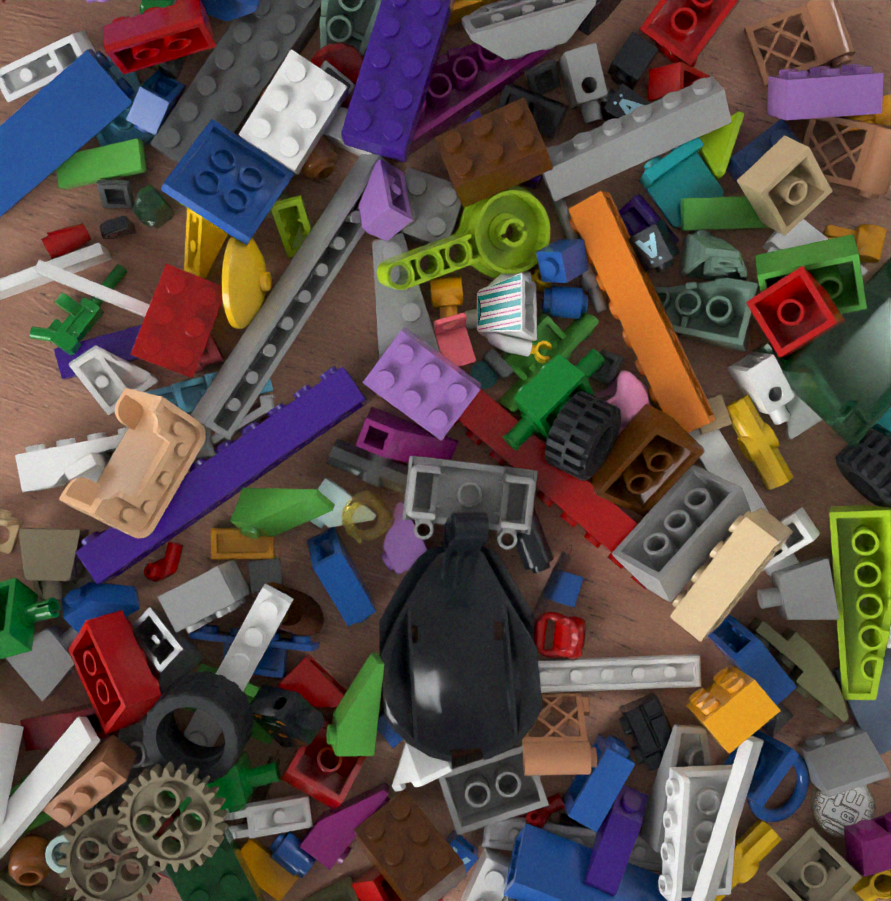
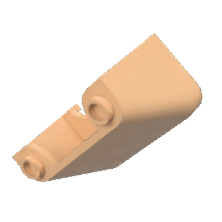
(144, 466)

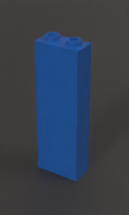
(58, 124)
(555, 870)

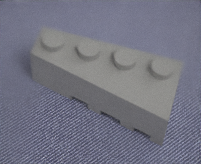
(398, 307)

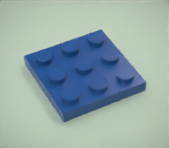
(227, 181)

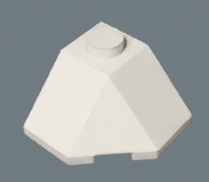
(418, 768)

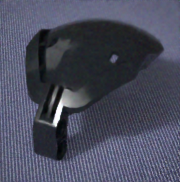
(457, 680)

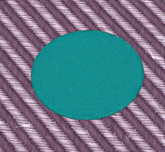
(484, 375)

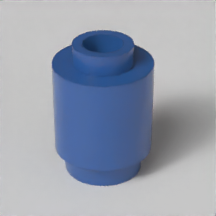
(564, 302)
(290, 855)

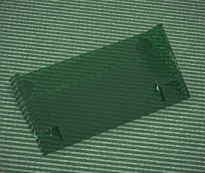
(849, 368)

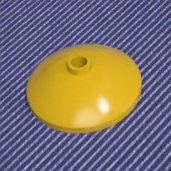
(243, 282)

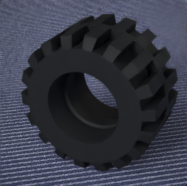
(583, 435)
(869, 467)

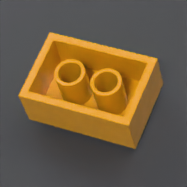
(732, 707)

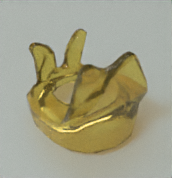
(384, 522)

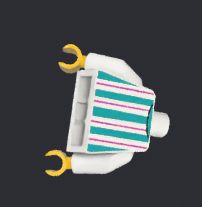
(509, 314)

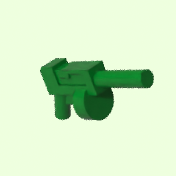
(80, 319)

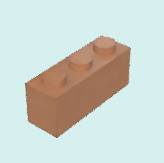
(92, 781)

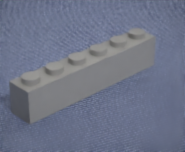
(636, 137)

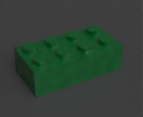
(219, 878)

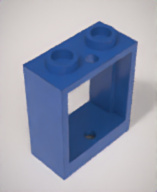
(593, 794)

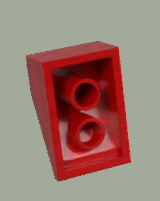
(686, 25)

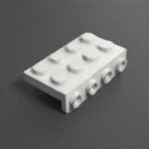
(690, 817)

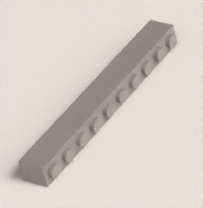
(287, 306)

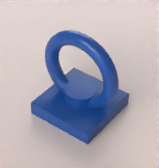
(771, 768)

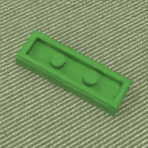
(102, 164)
(718, 214)

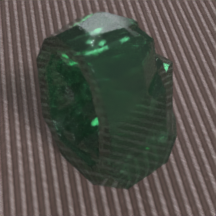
(152, 207)

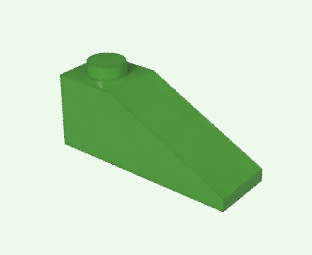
(277, 510)
(357, 715)

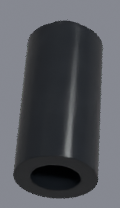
(534, 548)

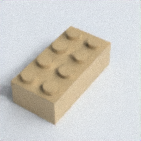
(730, 573)

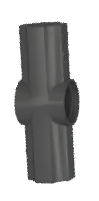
(369, 466)

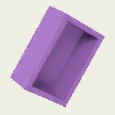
(825, 92)
(422, 383)

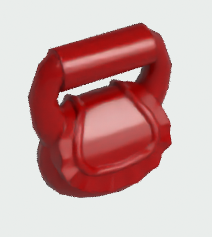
(568, 636)

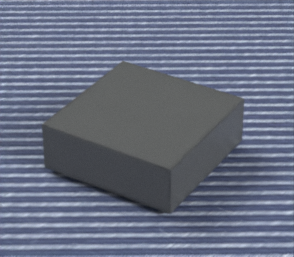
(497, 364)
(264, 572)

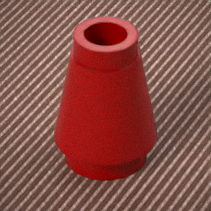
(65, 240)

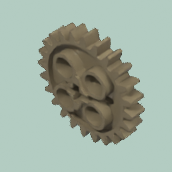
(150, 797)
(103, 831)

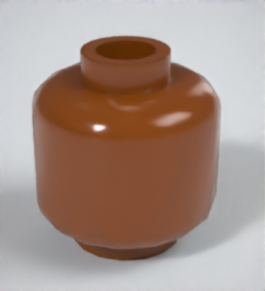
(321, 160)
(28, 860)

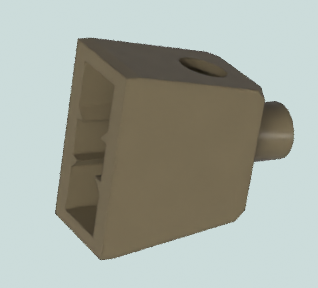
(51, 557)

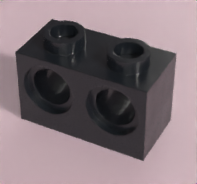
(546, 112)

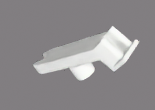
(267, 404)

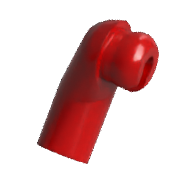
(540, 816)

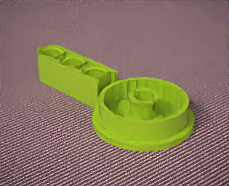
(479, 242)

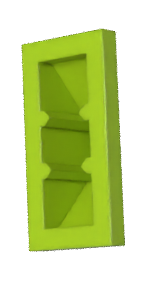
(719, 145)
(292, 223)

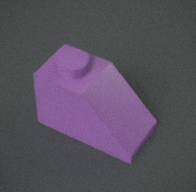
(385, 202)
(401, 543)

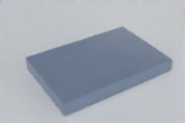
(874, 715)

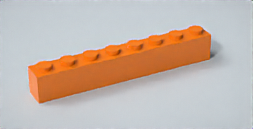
(640, 312)

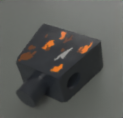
(294, 721)

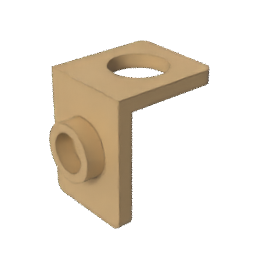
(13, 525)

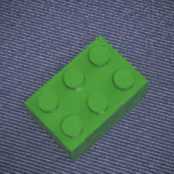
(831, 262)

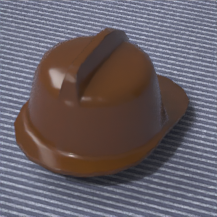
(303, 615)

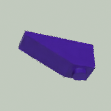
(616, 841)

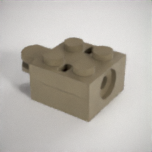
(815, 872)

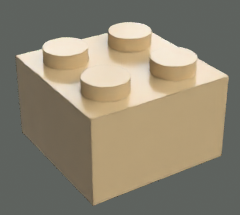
(785, 185)

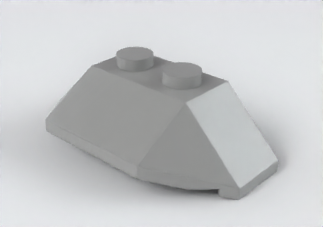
(525, 26)

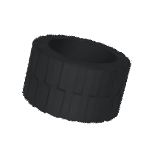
(218, 698)

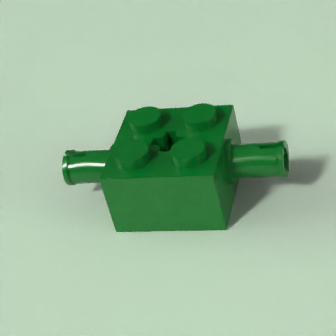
(548, 393)
(18, 616)
(239, 784)

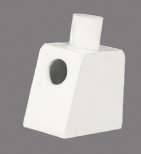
(765, 384)

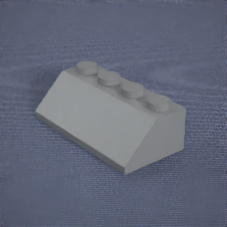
(681, 531)

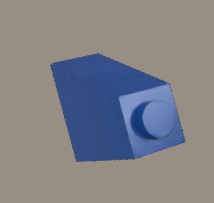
(340, 576)
(752, 658)

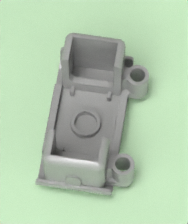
(448, 486)

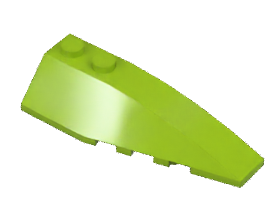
(862, 594)

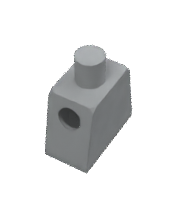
(580, 68)
(802, 591)
(48, 662)

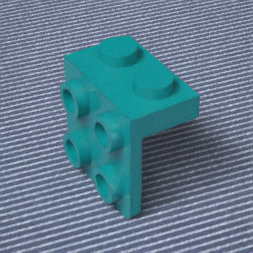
(679, 177)

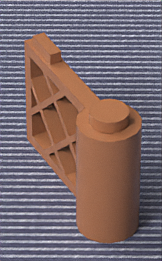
(825, 31)
(873, 162)
(556, 752)

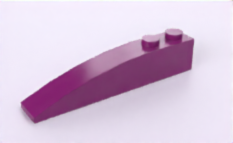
(463, 83)

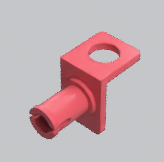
(454, 340)

